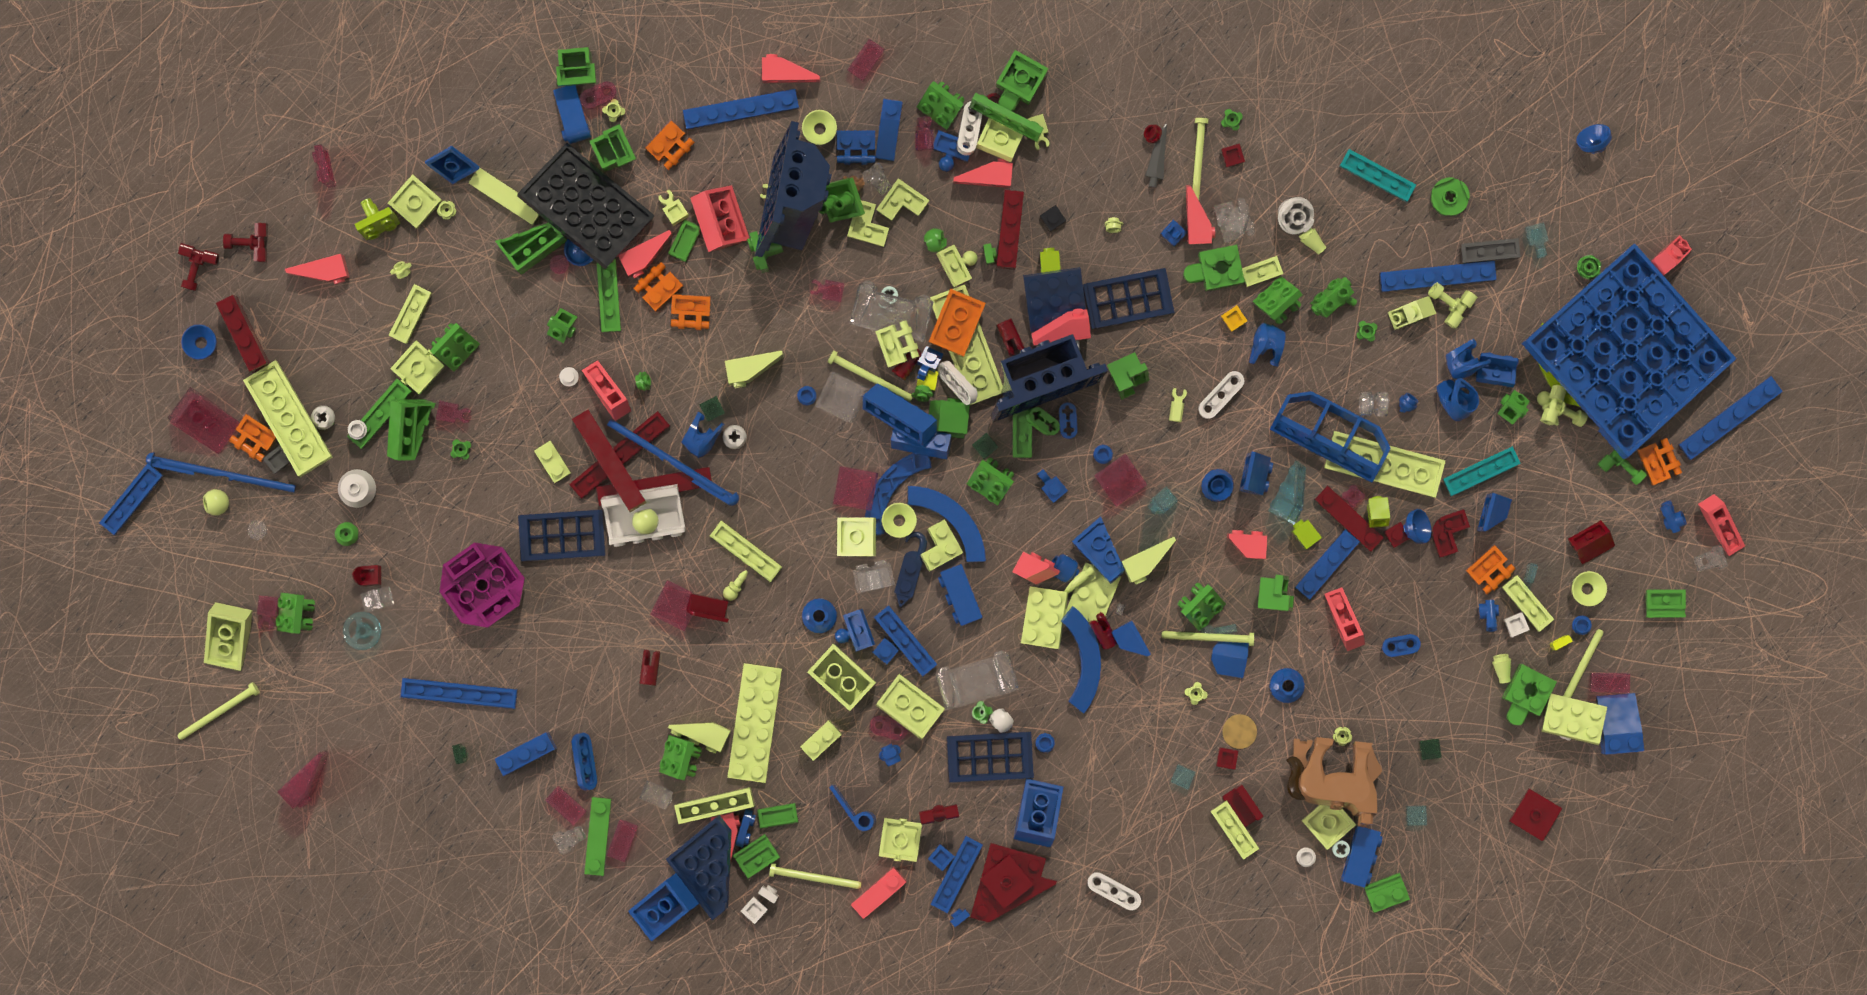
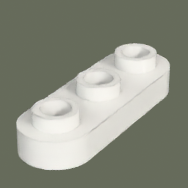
(965, 137)
(957, 382)
(1229, 391)
(1120, 897)

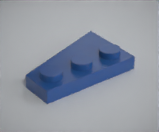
(1099, 550)

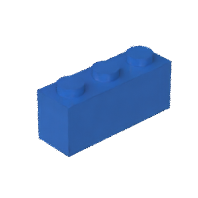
(936, 446)
(960, 595)
(525, 753)
(1361, 856)

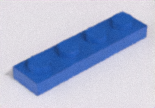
(131, 499)
(1327, 564)
(905, 640)
(956, 874)

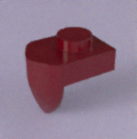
(367, 575)

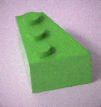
(531, 246)
(406, 427)

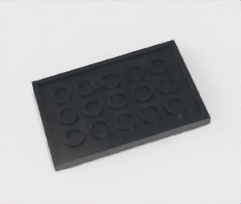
(585, 205)

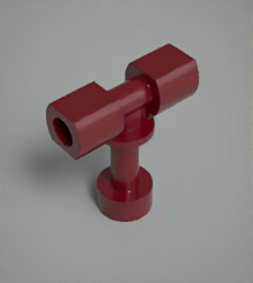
(256, 242)
(197, 258)
(939, 813)

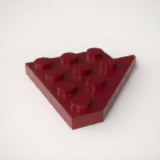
(985, 905)

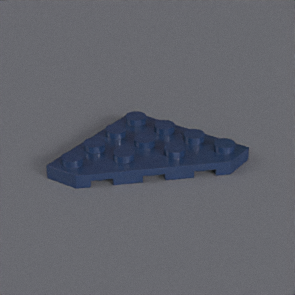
(705, 866)

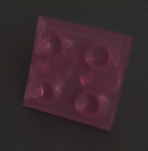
(1120, 480)

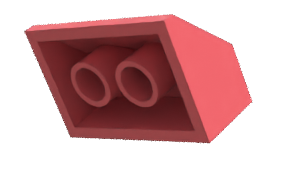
(719, 218)

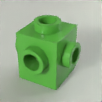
(559, 328)
(1513, 406)

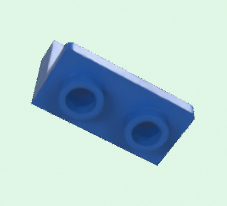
(1498, 372)

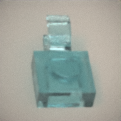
(1537, 236)

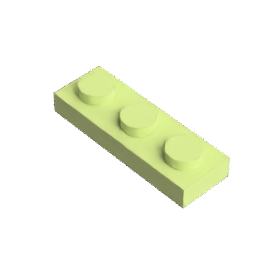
(410, 314)
(1527, 603)
(1234, 829)

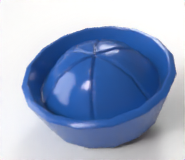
(575, 254)
(1217, 485)

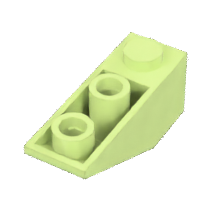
(709, 734)

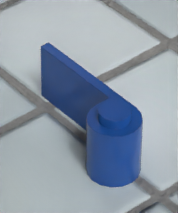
(571, 114)
(863, 821)

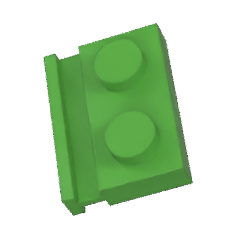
(1665, 603)
(756, 856)
(1386, 892)

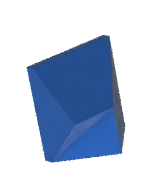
(452, 164)
(1494, 511)
(1130, 639)

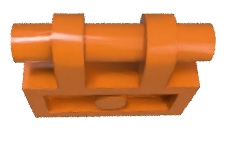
(665, 141)
(662, 291)
(690, 305)
(257, 433)
(1654, 463)
(1486, 565)

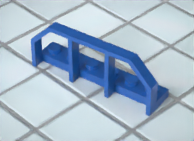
(1325, 447)

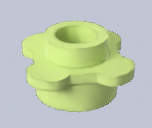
(613, 115)
(401, 269)
(1196, 688)

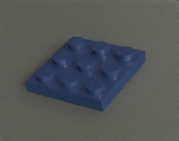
(1052, 295)

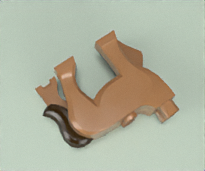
(1337, 789)

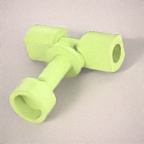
(1456, 306)
(1558, 407)

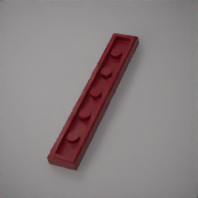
(625, 451)
(609, 461)
(680, 478)

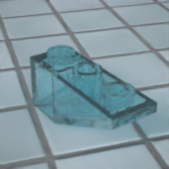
(1290, 497)
(1162, 501)

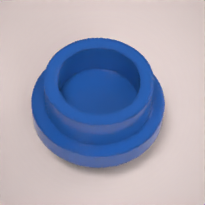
(806, 395)
(1103, 454)
(1581, 625)
(1045, 742)

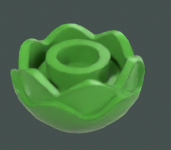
(1595, 266)
(352, 535)

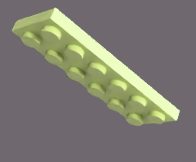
(977, 362)
(287, 418)
(1400, 469)
(754, 723)

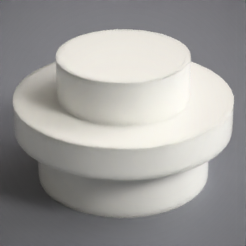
(569, 376)
(357, 429)
(1306, 857)

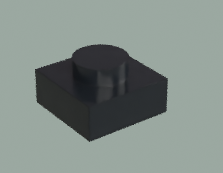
(1053, 218)

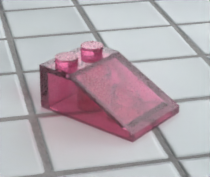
(203, 420)
(303, 784)

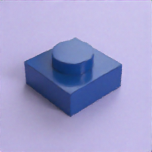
(885, 651)
(941, 857)
(959, 916)

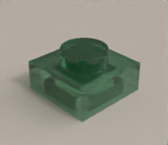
(712, 408)
(985, 446)
(1430, 749)
(460, 753)

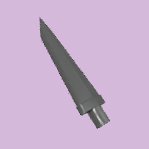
(1156, 164)

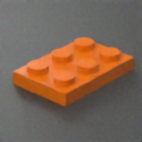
(957, 322)

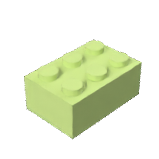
(841, 677)

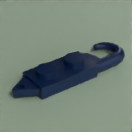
(910, 570)

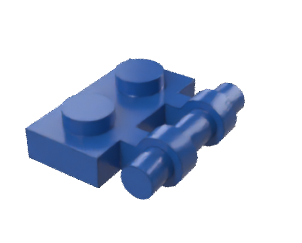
(856, 141)

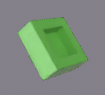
(990, 254)

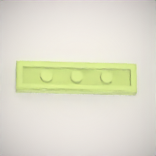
(503, 195)
(746, 551)

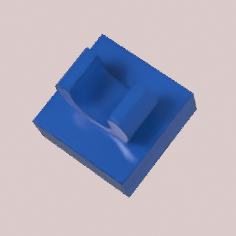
(1173, 233)

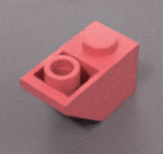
(1671, 255)
(1249, 545)
(1033, 569)

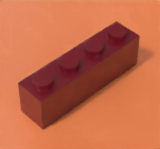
(1010, 229)
(243, 333)

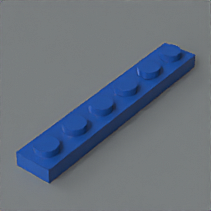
(740, 109)
(1442, 274)
(1730, 418)

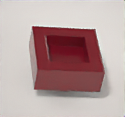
(1232, 155)
(1396, 534)
(1227, 758)

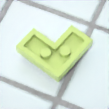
(899, 196)
(864, 230)
(945, 548)

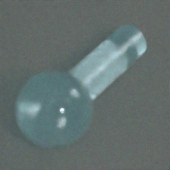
(1219, 630)

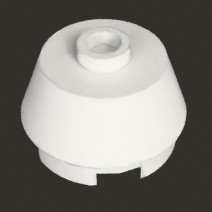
(1296, 215)
(356, 488)

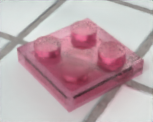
(325, 171)
(855, 488)
(672, 606)

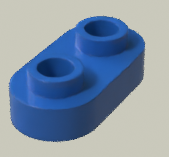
(1400, 645)
(744, 836)

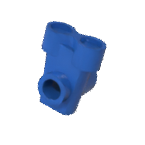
(1672, 520)
(1488, 611)
(890, 754)

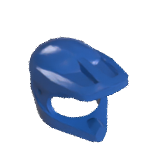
(1265, 338)
(1461, 361)
(1455, 401)
(700, 443)

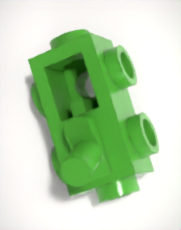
(1332, 297)

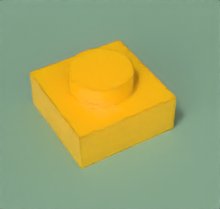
(1234, 318)

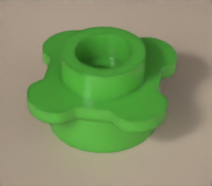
(1231, 114)
(1362, 334)
(643, 381)
(922, 393)
(455, 449)
(976, 713)

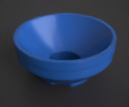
(1594, 135)
(189, 341)
(1418, 526)
(829, 611)
(1277, 681)

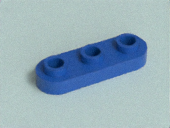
(584, 753)

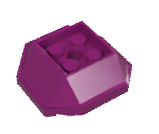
(461, 581)

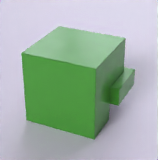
(575, 67)
(612, 149)
(1127, 374)
(951, 416)
(1274, 594)

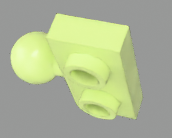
(955, 265)

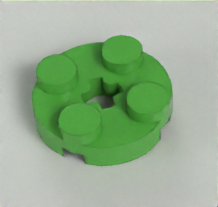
(1455, 187)

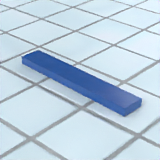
(459, 693)

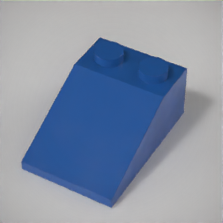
(1255, 474)
(1622, 724)
(1038, 813)
(663, 907)

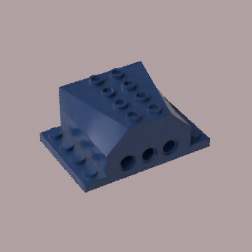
(793, 193)
(1044, 375)

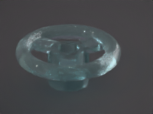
(369, 632)

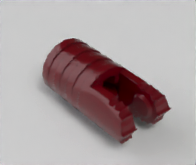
(1007, 332)
(904, 369)
(1103, 631)
(649, 673)

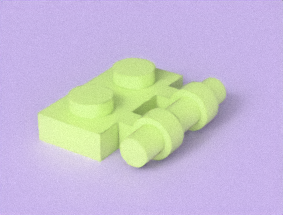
(892, 346)

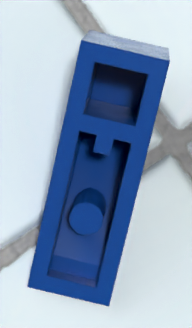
(888, 129)

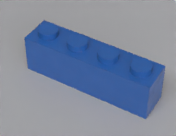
(899, 414)

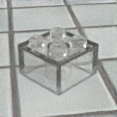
(842, 396)
(873, 577)

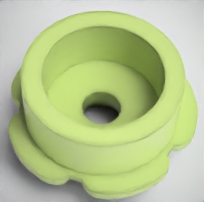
(441, 209)
(1113, 225)
(1347, 736)

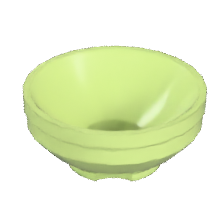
(814, 118)
(899, 509)
(1598, 584)

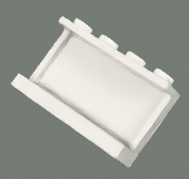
(662, 500)

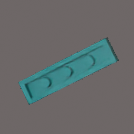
(1377, 175)
(1481, 471)

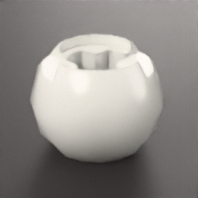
(330, 416)
(739, 442)
(1001, 720)

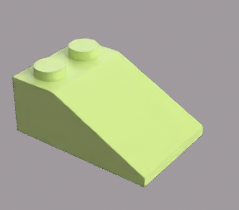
(748, 368)
(1142, 564)
(227, 636)

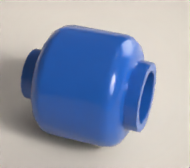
(1067, 567)

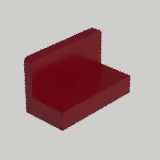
(1592, 542)
(707, 607)
(1243, 805)

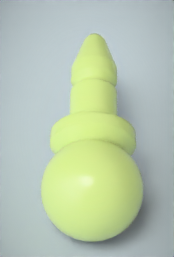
(1543, 400)
(731, 592)

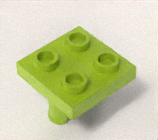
(376, 220)

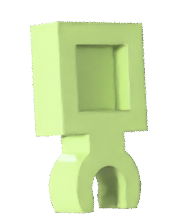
(1041, 121)
(674, 209)

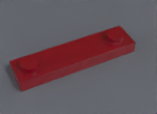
(1348, 518)

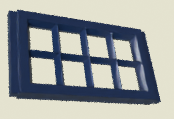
(1164, 292)
(525, 537)
(1026, 754)

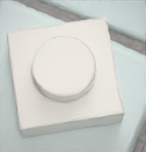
(1516, 624)
(769, 893)
(754, 910)

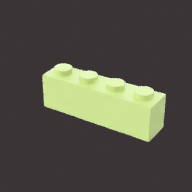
(714, 805)

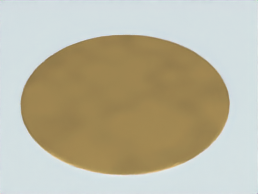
(1239, 731)

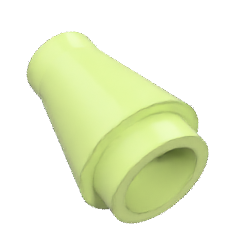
(1312, 240)
(1502, 666)

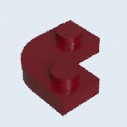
(1443, 531)

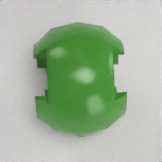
(935, 240)

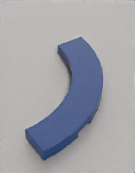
(891, 480)
(955, 515)
(1089, 658)

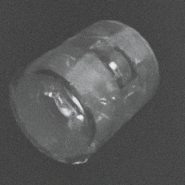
(1366, 404)

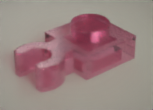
(924, 137)
(831, 290)
(449, 412)
(267, 608)

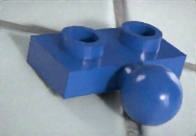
(947, 144)
(857, 629)

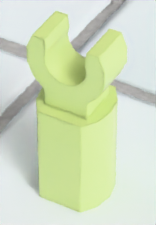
(1177, 406)

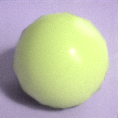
(215, 502)
(645, 521)

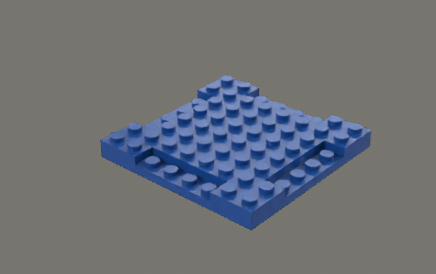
(1629, 351)

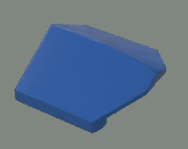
(1230, 658)

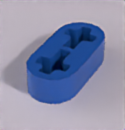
(1073, 420)

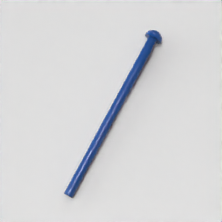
(188, 468)
(699, 480)

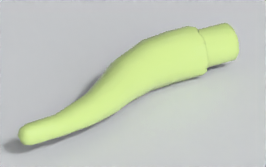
(1079, 579)

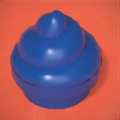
(1407, 403)

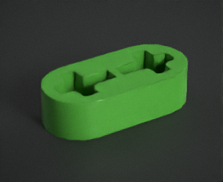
(1040, 424)

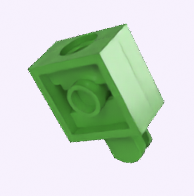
(1020, 80)
(1216, 268)
(1527, 693)

